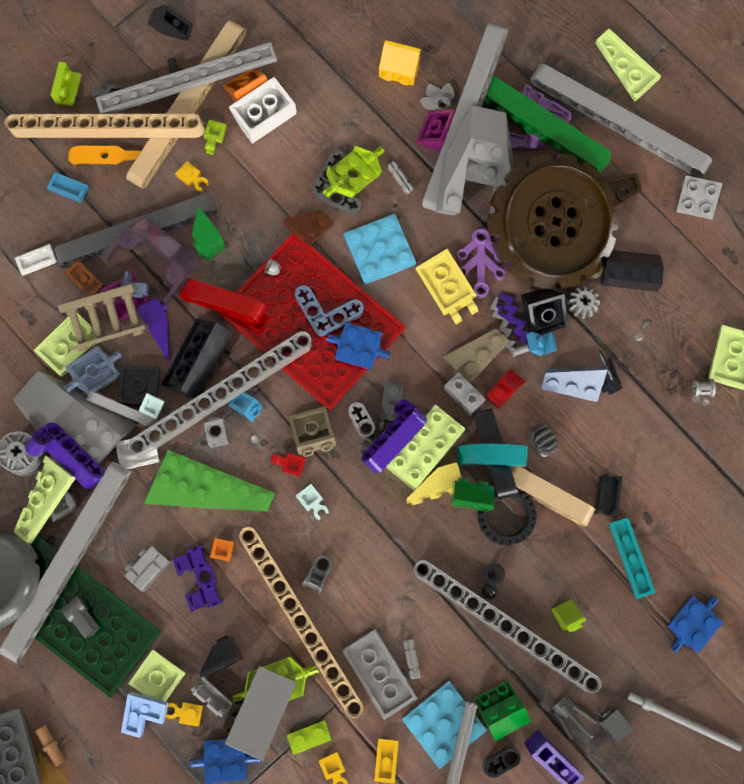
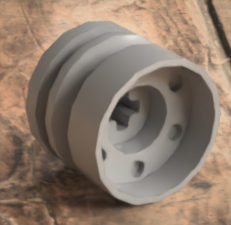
(22, 463)

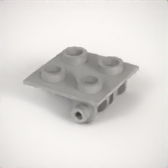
(699, 197)

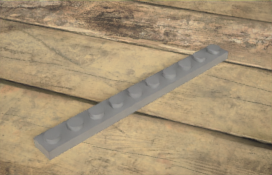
(186, 79)

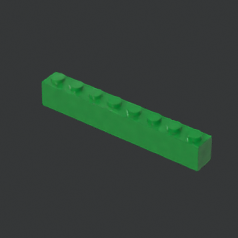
(545, 125)

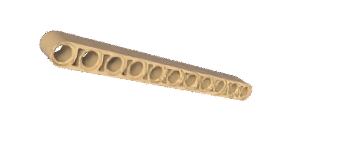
(186, 103)
(39, 125)
(302, 631)

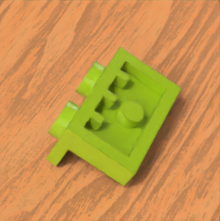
(65, 86)

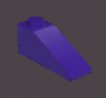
(155, 317)
(552, 759)

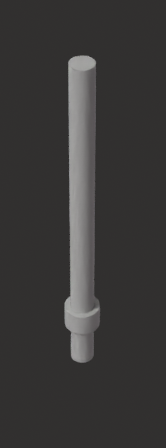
(648, 704)

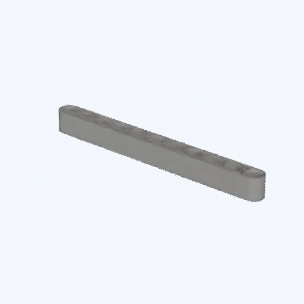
(473, 94)
(621, 121)
(211, 394)
(65, 562)
(512, 635)

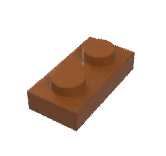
(84, 279)

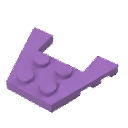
(531, 141)

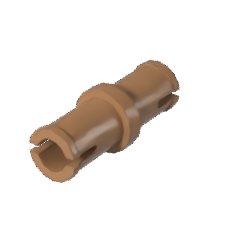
(50, 745)

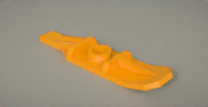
(93, 155)

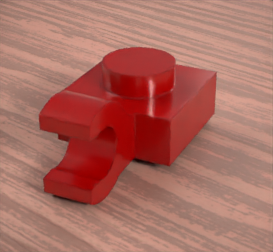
(291, 464)

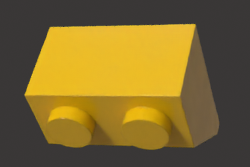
(399, 63)

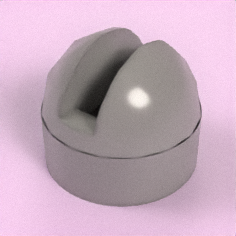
(272, 267)

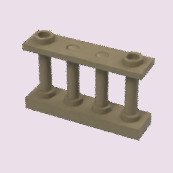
(107, 298)

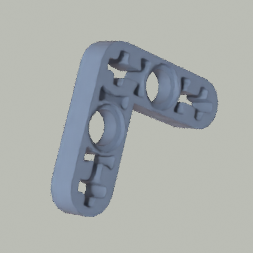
(321, 317)

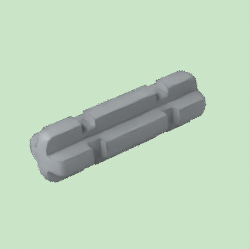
(400, 177)
(412, 660)

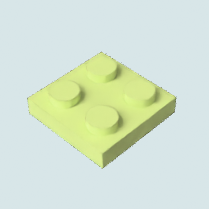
(157, 677)

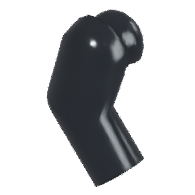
(172, 64)

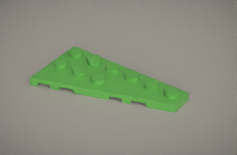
(200, 486)

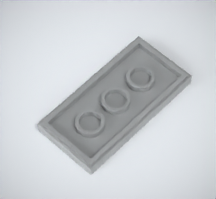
(379, 674)
(260, 713)

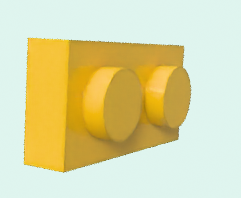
(386, 760)

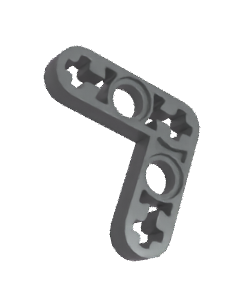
(338, 205)

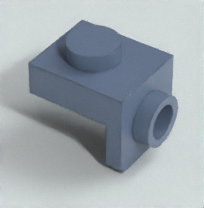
(143, 289)

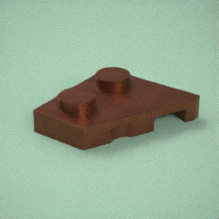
(309, 226)

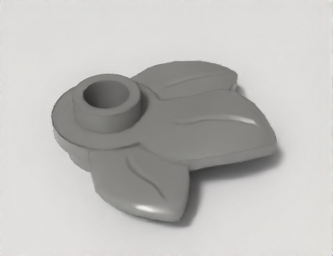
(438, 97)

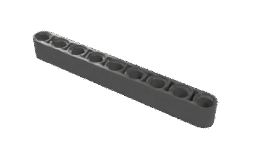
(166, 219)

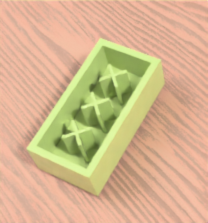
(426, 448)

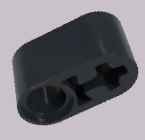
(499, 769)

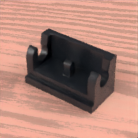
(608, 495)

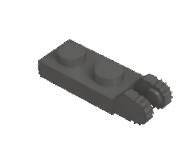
(391, 396)

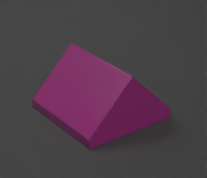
(436, 129)

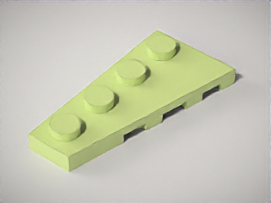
(49, 490)

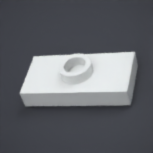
(36, 259)

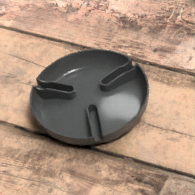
(17, 577)

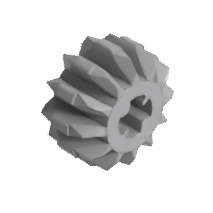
(578, 305)

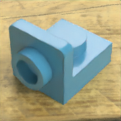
(540, 344)
(246, 406)

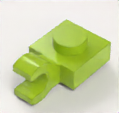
(214, 133)

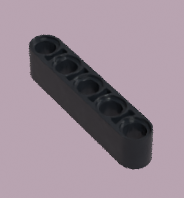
(490, 434)

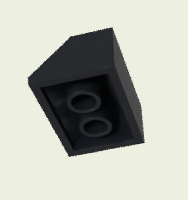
(633, 271)

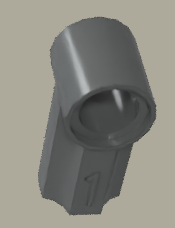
(77, 613)

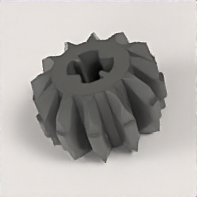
(542, 440)

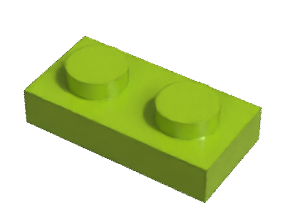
(309, 737)

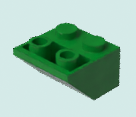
(501, 710)

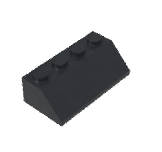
(197, 358)

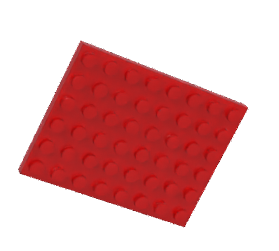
(316, 369)

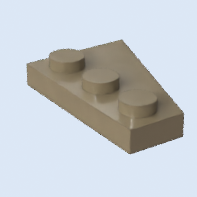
(477, 355)

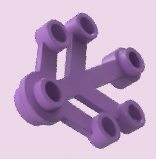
(480, 260)

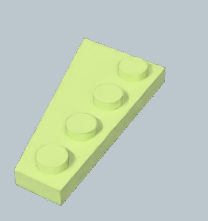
(628, 66)

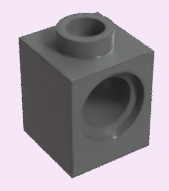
(615, 724)

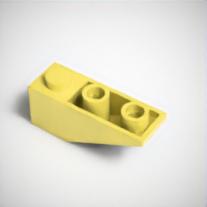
(438, 482)

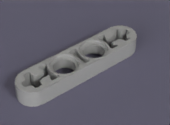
(121, 409)

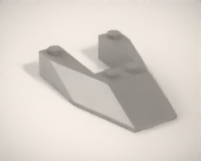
(476, 154)

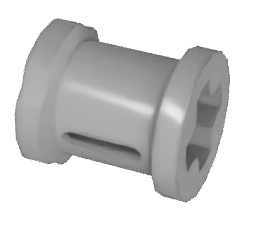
(704, 388)

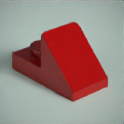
(504, 388)

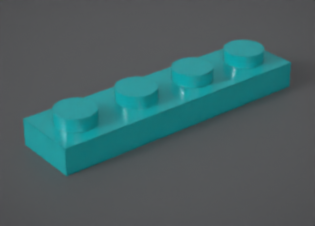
(631, 558)

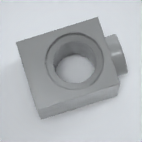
(222, 438)

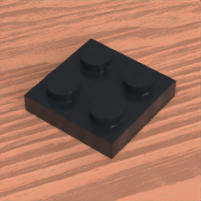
(136, 383)

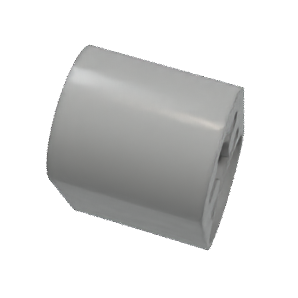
(355, 419)

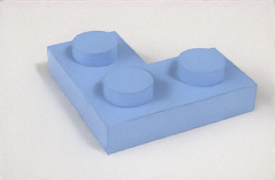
(139, 709)

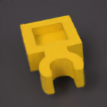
(190, 175)
(189, 713)
(333, 767)

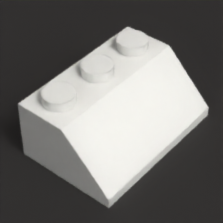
(263, 110)

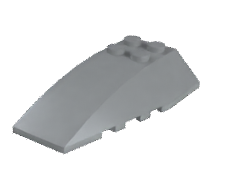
(90, 425)

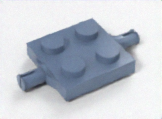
(92, 371)

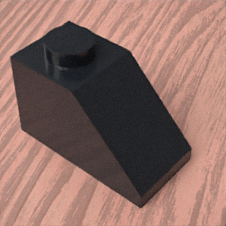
(169, 23)

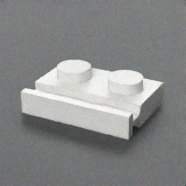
(129, 460)

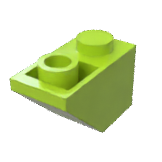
(568, 616)

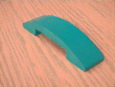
(492, 455)

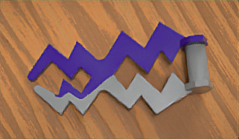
(510, 319)

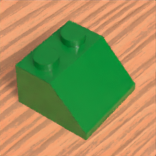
(206, 237)
(471, 495)

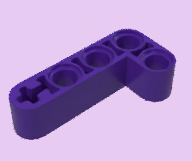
(395, 437)
(67, 452)

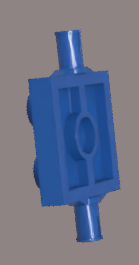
(358, 346)
(694, 624)
(223, 762)

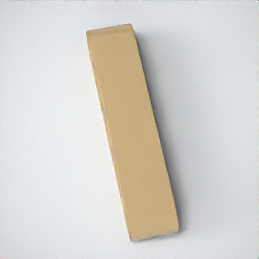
(552, 496)

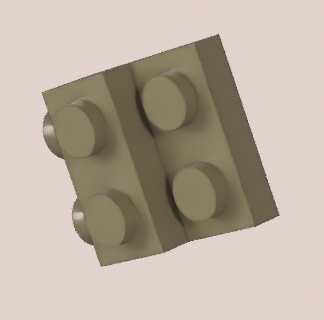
(312, 431)

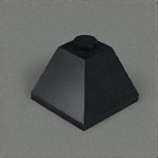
(545, 310)
(221, 656)

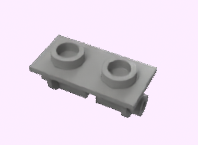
(216, 700)

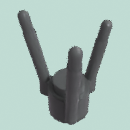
(564, 709)

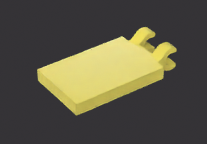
(447, 285)

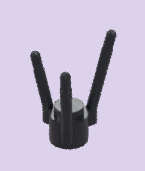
(613, 383)

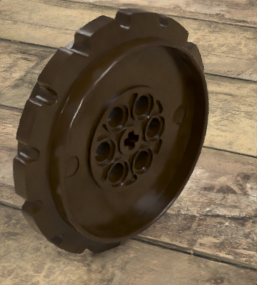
(590, 223)

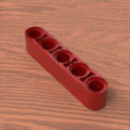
(223, 301)

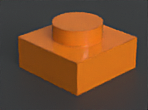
(222, 549)

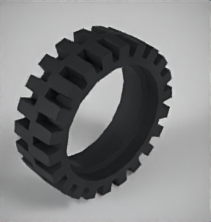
(508, 540)

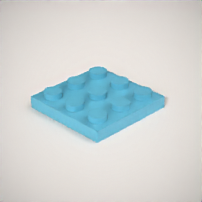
(379, 249)
(438, 722)

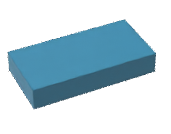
(67, 187)

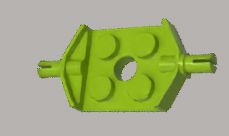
(359, 161)
(287, 668)

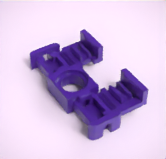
(209, 592)

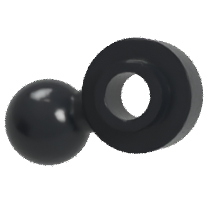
(489, 590)

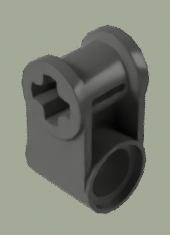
(317, 575)

